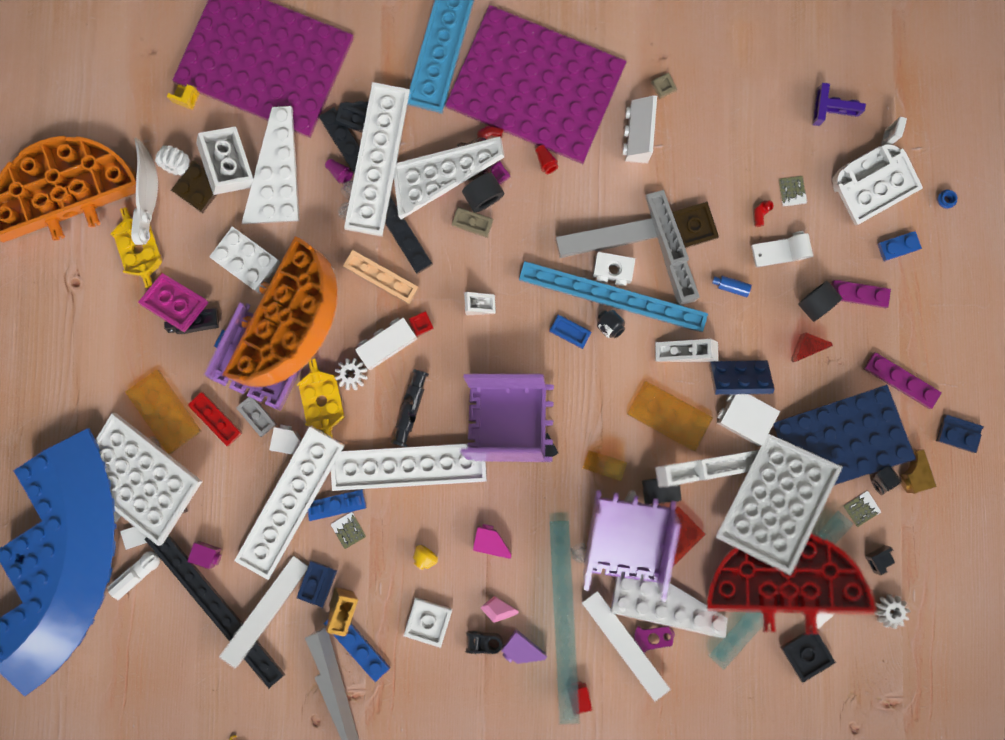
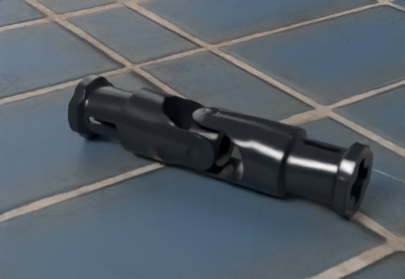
(406, 421)

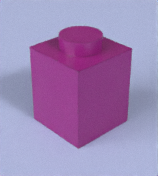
(204, 555)

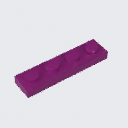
(902, 380)

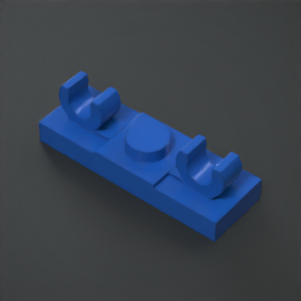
(337, 505)

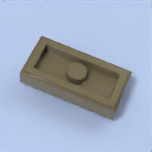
(472, 222)

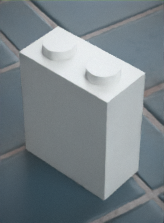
(747, 417)

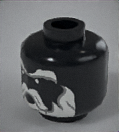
(611, 324)

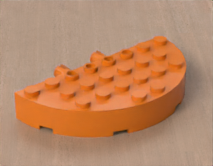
(58, 182)
(288, 321)

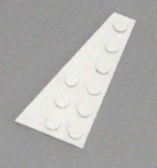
(432, 175)
(274, 184)
(680, 610)

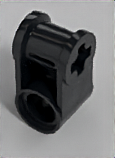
(886, 480)
(482, 642)

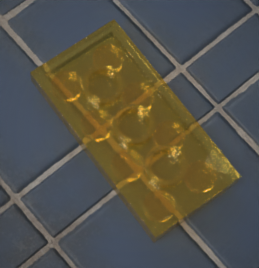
(163, 411)
(669, 416)

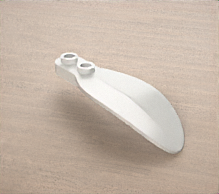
(145, 194)

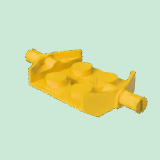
(136, 264)
(317, 385)

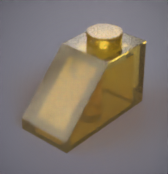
(604, 465)

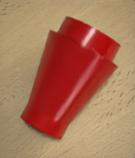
(546, 160)

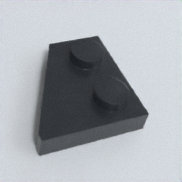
(352, 115)

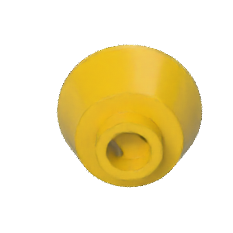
(424, 557)

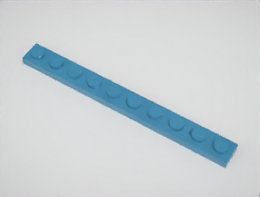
(613, 296)

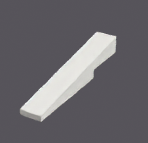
(705, 468)
(264, 612)
(626, 646)

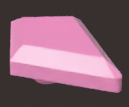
(498, 609)

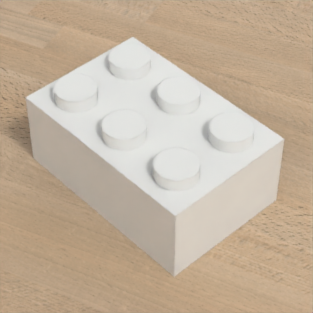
(224, 160)
(245, 259)

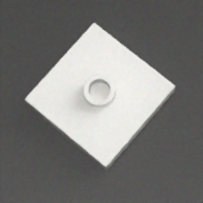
(428, 622)

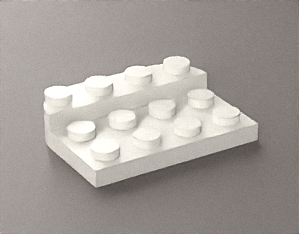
(875, 182)

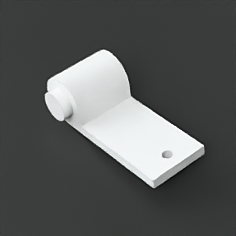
(783, 251)

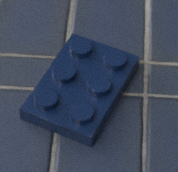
(741, 377)

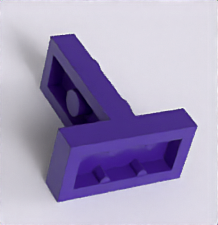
(833, 105)

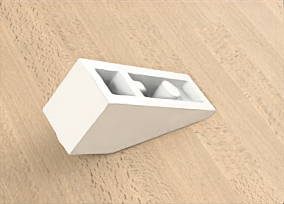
(687, 351)

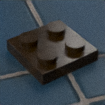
(195, 187)
(696, 224)

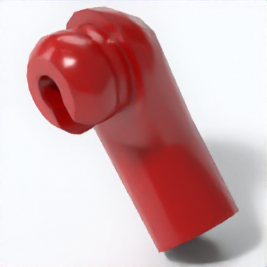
(490, 131)
(760, 211)

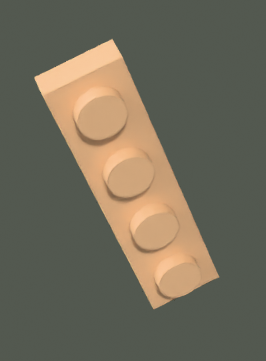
(380, 277)

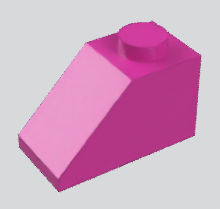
(490, 542)

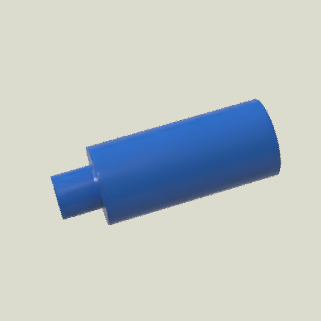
(732, 285)

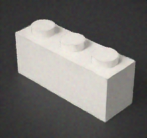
(385, 343)

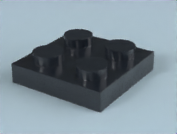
(807, 655)

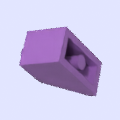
(521, 649)

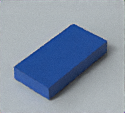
(570, 331)

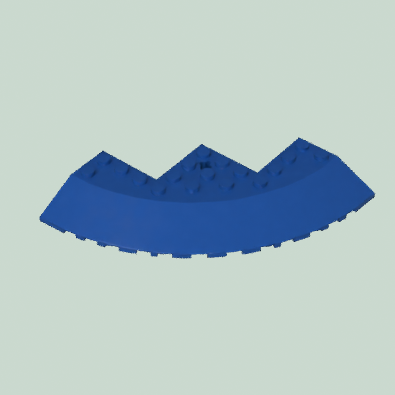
(60, 562)

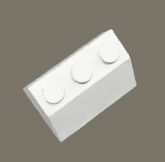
(640, 129)

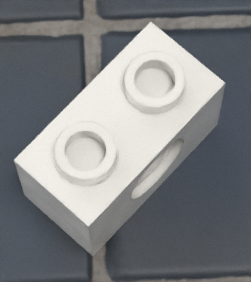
(624, 264)

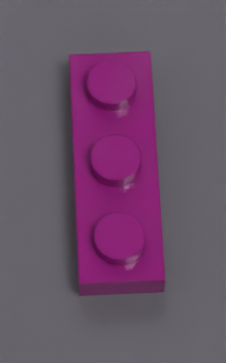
(862, 294)

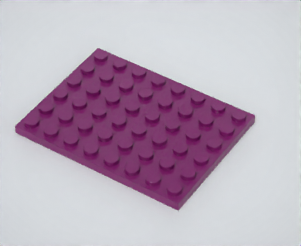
(264, 59)
(536, 84)

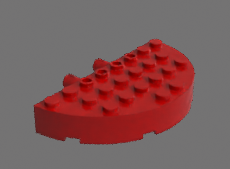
(820, 583)

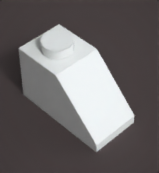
(285, 440)

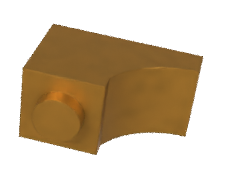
(919, 474)
(341, 611)

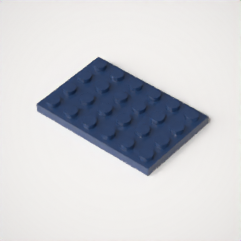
(855, 433)

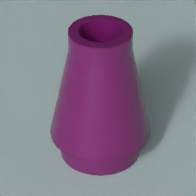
(339, 171)

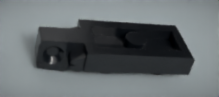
(206, 320)

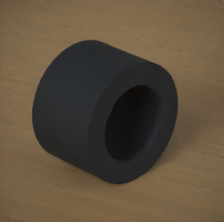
(483, 192)
(820, 301)
(663, 494)

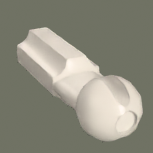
(133, 575)

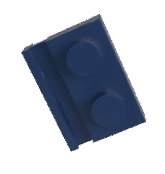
(960, 434)
(317, 584)

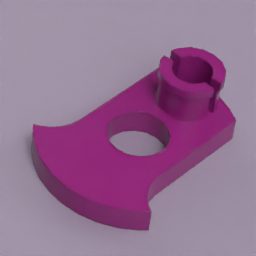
(641, 638)

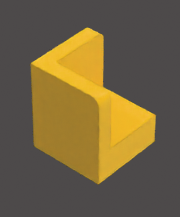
(184, 96)

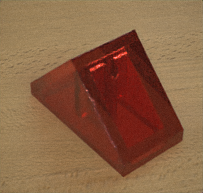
(809, 345)

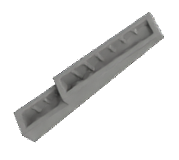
(605, 238)
(672, 248)
(331, 684)

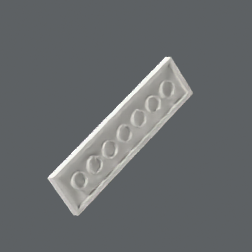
(377, 159)
(405, 467)
(289, 502)

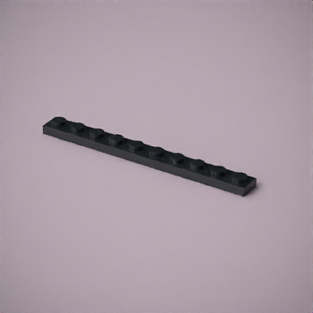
(398, 227)
(215, 607)

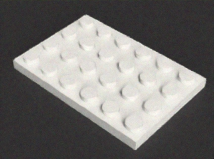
(145, 480)
(779, 503)

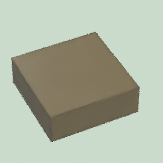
(663, 85)

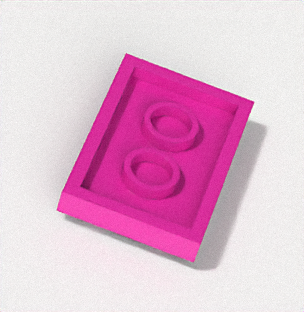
(173, 302)

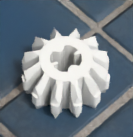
(172, 160)
(344, 374)
(899, 611)

